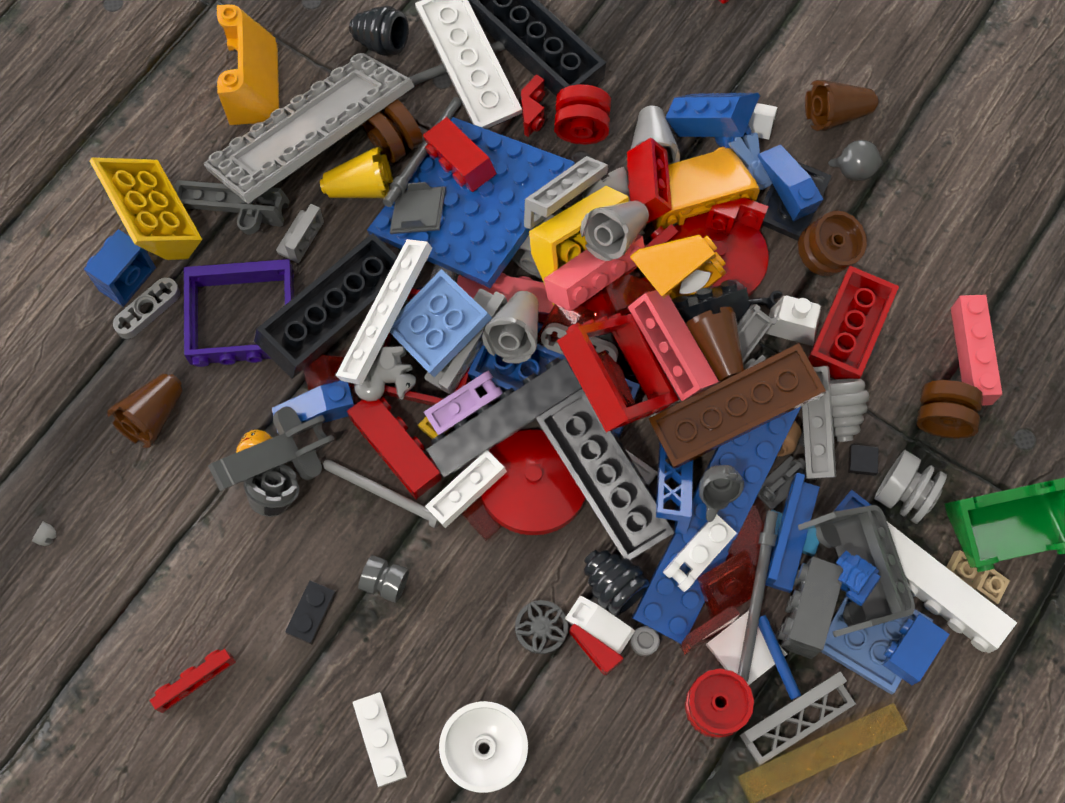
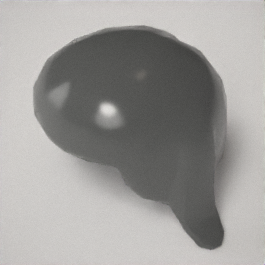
(858, 160)
(719, 487)

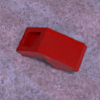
(531, 109)
(741, 210)

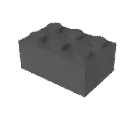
(810, 608)

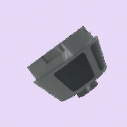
(272, 491)

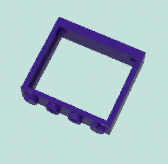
(225, 275)

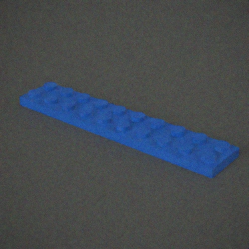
(664, 604)

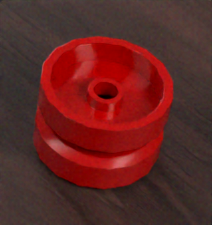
(582, 114)
(723, 686)

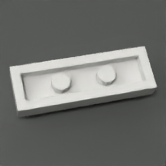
(466, 488)
(379, 739)

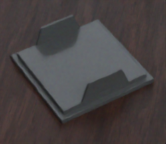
(418, 209)

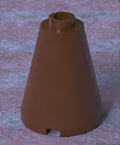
(837, 103)
(718, 341)
(147, 409)

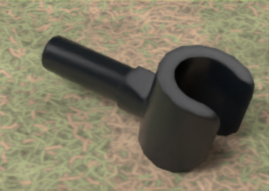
(768, 301)

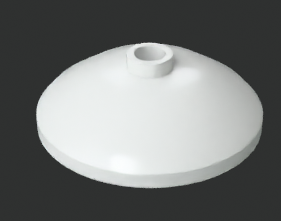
(477, 725)

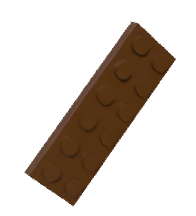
(737, 405)

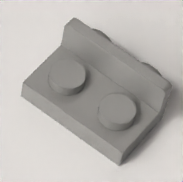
(301, 234)

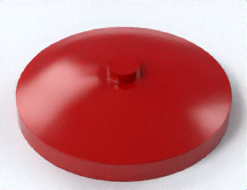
(741, 250)
(536, 490)

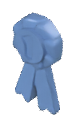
(748, 153)

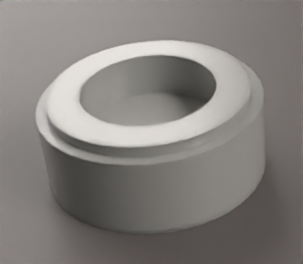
(645, 641)

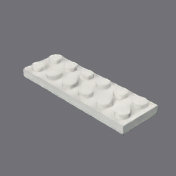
(469, 61)

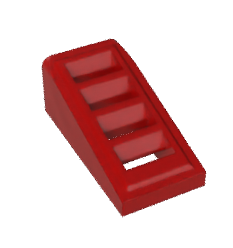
(599, 653)

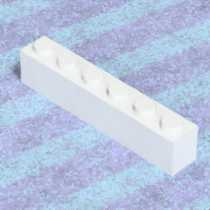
(951, 597)

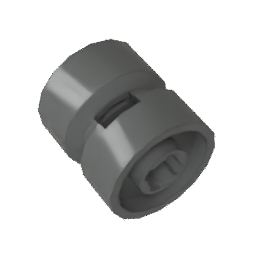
(380, 577)

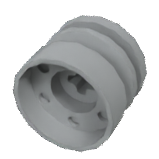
(911, 487)

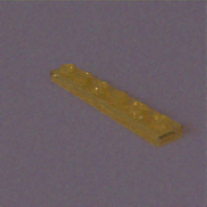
(822, 753)

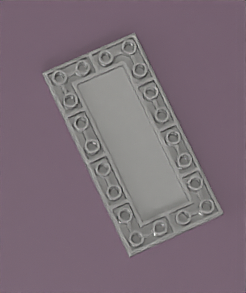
(306, 126)

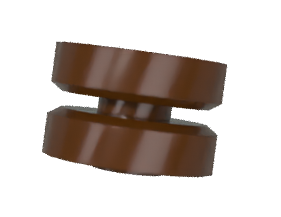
(393, 131)
(832, 243)
(950, 409)

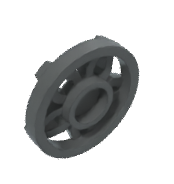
(541, 627)

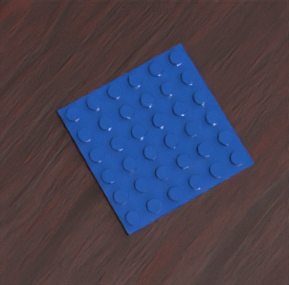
(484, 226)

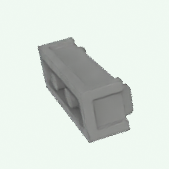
(752, 328)

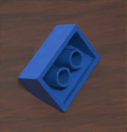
(712, 114)

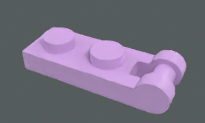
(462, 403)

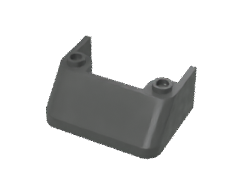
(868, 535)

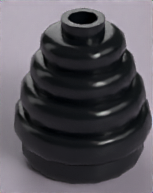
(381, 30)
(614, 581)

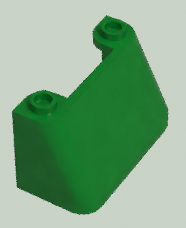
(1010, 523)

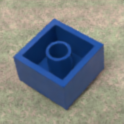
(119, 268)

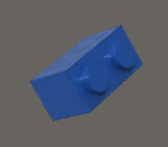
(914, 649)

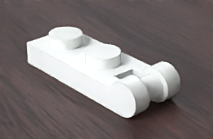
(700, 552)

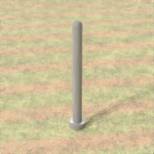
(381, 491)

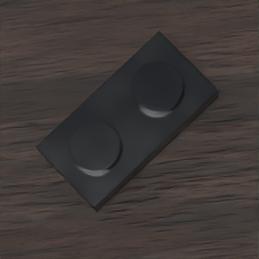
(310, 612)

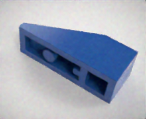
(791, 182)
(327, 400)

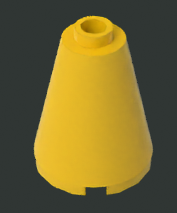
(360, 177)

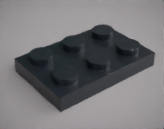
(777, 216)

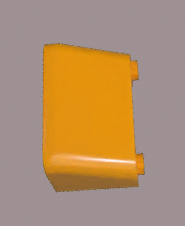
(253, 88)
(706, 182)
(674, 261)

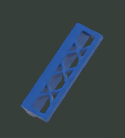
(680, 495)
(790, 541)

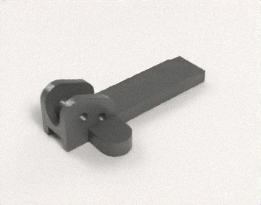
(220, 198)
(274, 452)

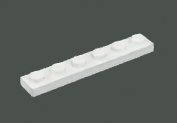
(384, 312)

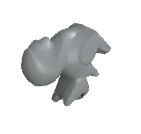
(386, 369)

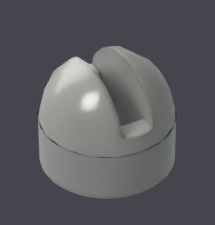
(44, 535)

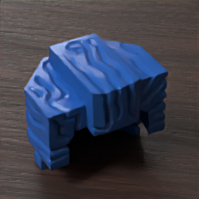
(857, 577)

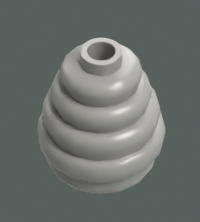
(848, 407)

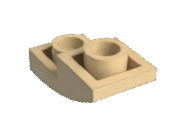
(987, 583)

